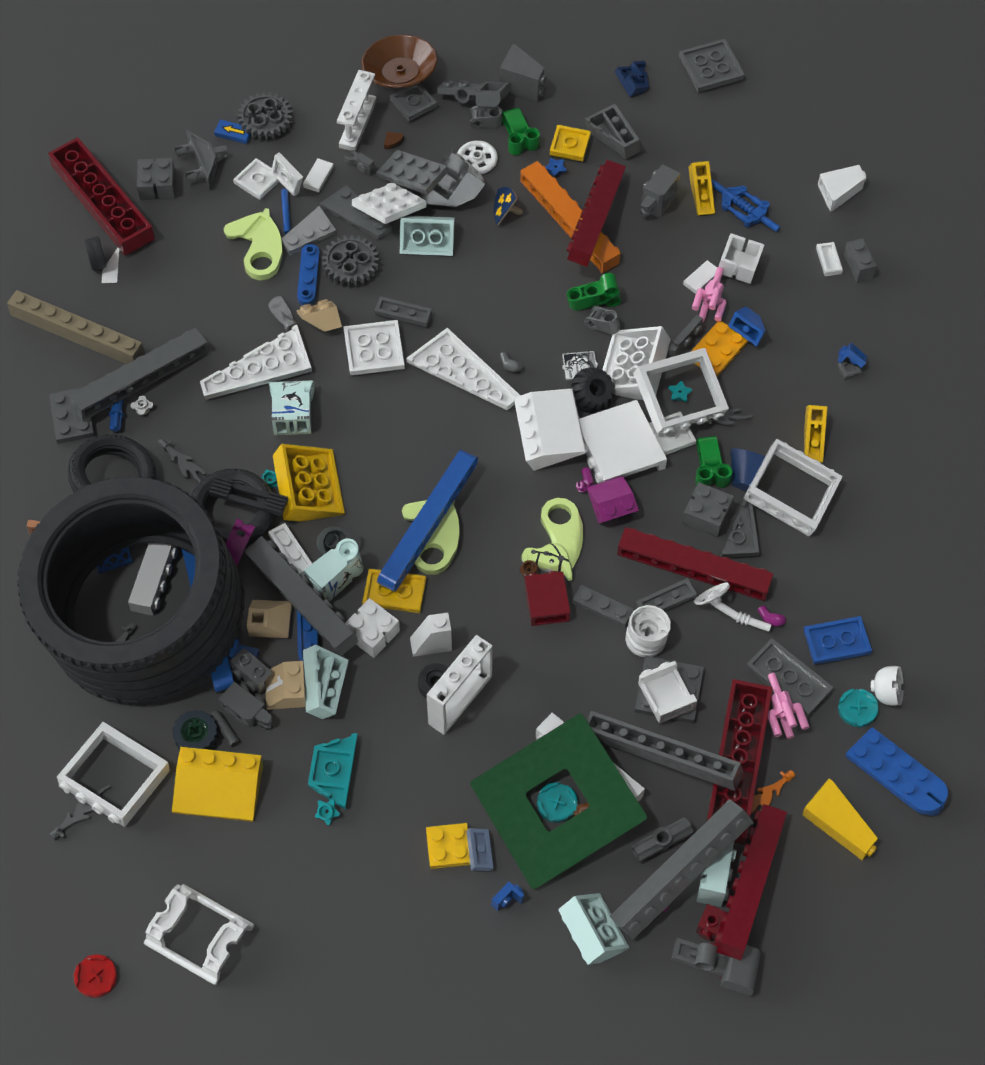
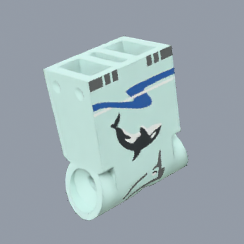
(291, 407)
(335, 569)

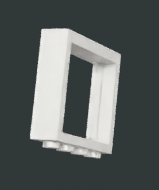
(641, 375)
(781, 510)
(459, 684)
(99, 805)

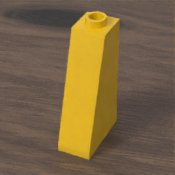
(840, 820)

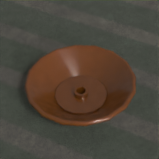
(400, 61)

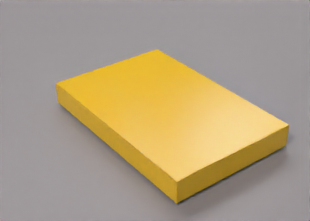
(405, 598)

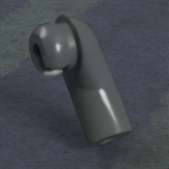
(509, 364)

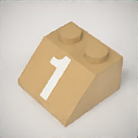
(286, 686)

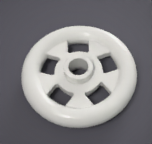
(487, 149)

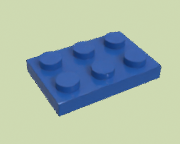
(837, 640)

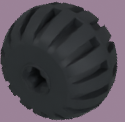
(595, 380)

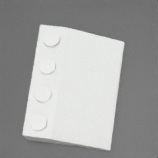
(633, 349)
(549, 427)

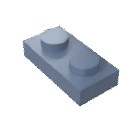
(479, 849)

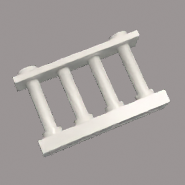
(356, 110)

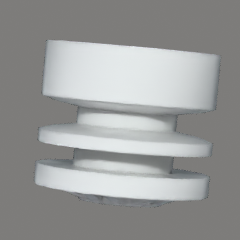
(647, 631)

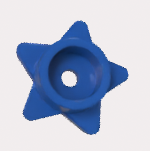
(555, 171)

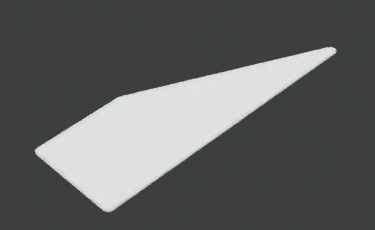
(110, 273)

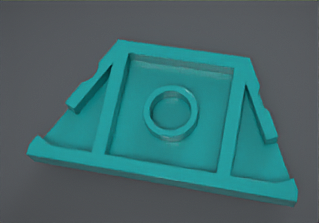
(333, 768)

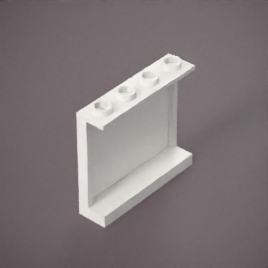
(620, 442)

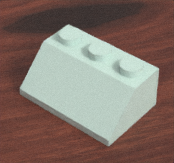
(427, 235)
(593, 928)

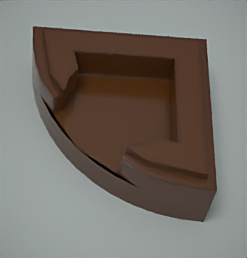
(393, 139)

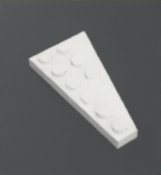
(267, 363)
(457, 364)

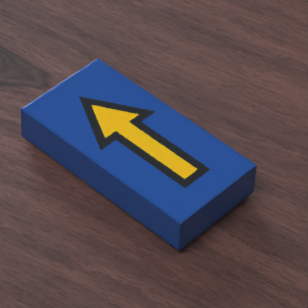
(231, 132)

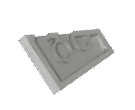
(310, 230)

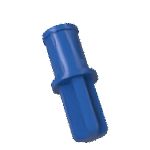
(116, 416)

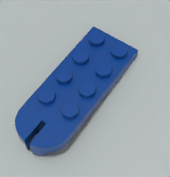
(899, 773)

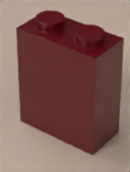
(547, 598)

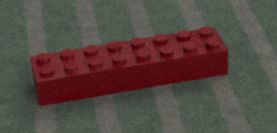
(101, 196)
(743, 743)

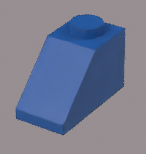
(748, 325)

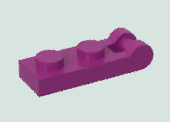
(237, 543)

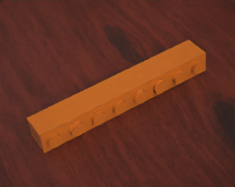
(566, 212)

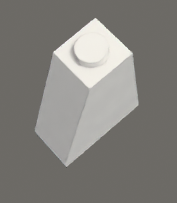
(841, 185)
(432, 636)

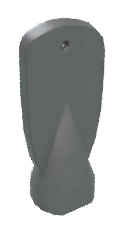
(282, 312)

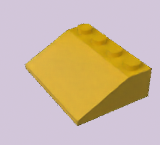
(309, 482)
(217, 784)

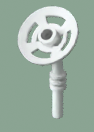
(714, 595)

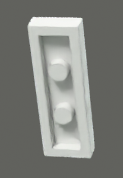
(290, 548)

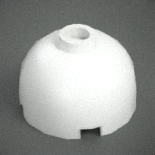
(888, 685)

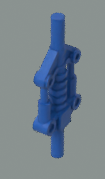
(755, 215)

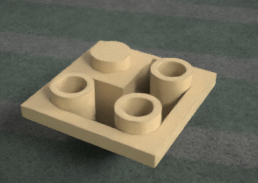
(322, 315)
(269, 619)

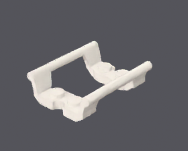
(217, 950)

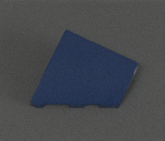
(633, 78)
(744, 467)

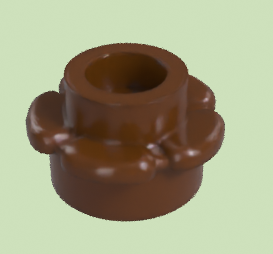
(528, 565)

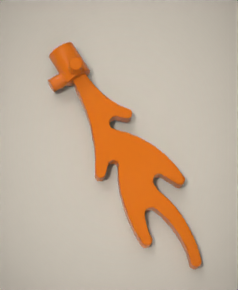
(766, 797)

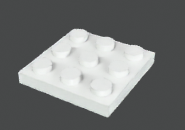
(388, 203)
(374, 347)

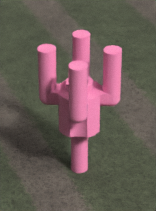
(711, 297)
(784, 709)

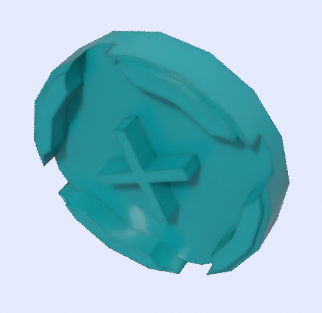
(858, 708)
(556, 802)

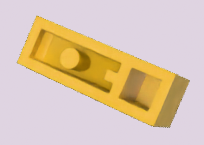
(702, 187)
(815, 432)

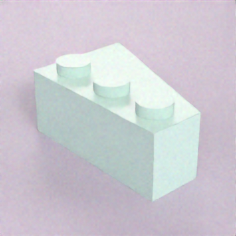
(323, 680)
(715, 877)

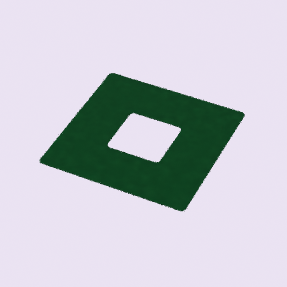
(548, 853)

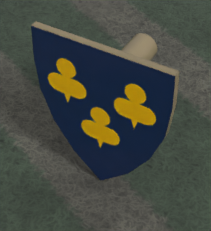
(504, 203)

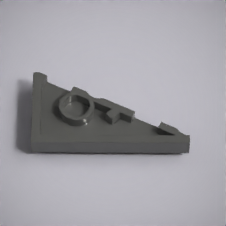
(743, 536)

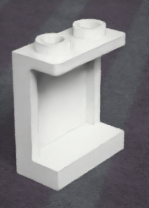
(666, 692)

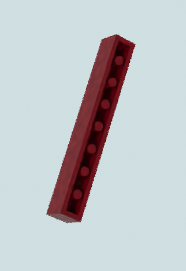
(595, 215)
(694, 563)
(751, 883)

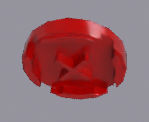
(95, 976)

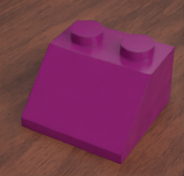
(612, 499)

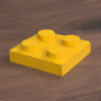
(570, 143)
(448, 845)

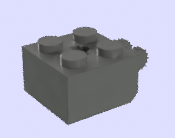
(659, 191)

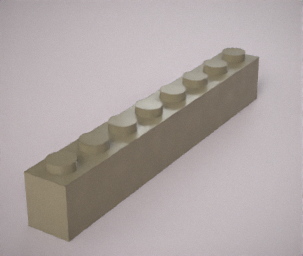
(74, 328)

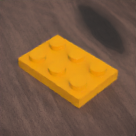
(721, 346)

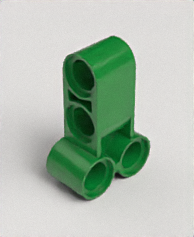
(519, 133)
(604, 292)
(711, 464)

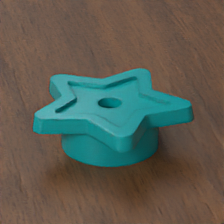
(679, 396)
(270, 475)
(321, 811)

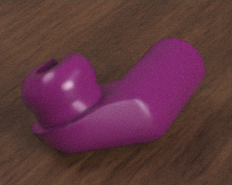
(587, 480)
(771, 618)

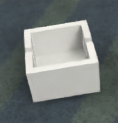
(740, 263)
(370, 626)

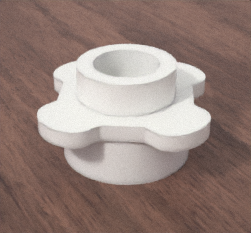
(142, 410)

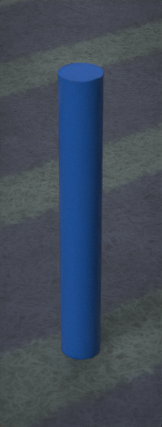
(285, 210)

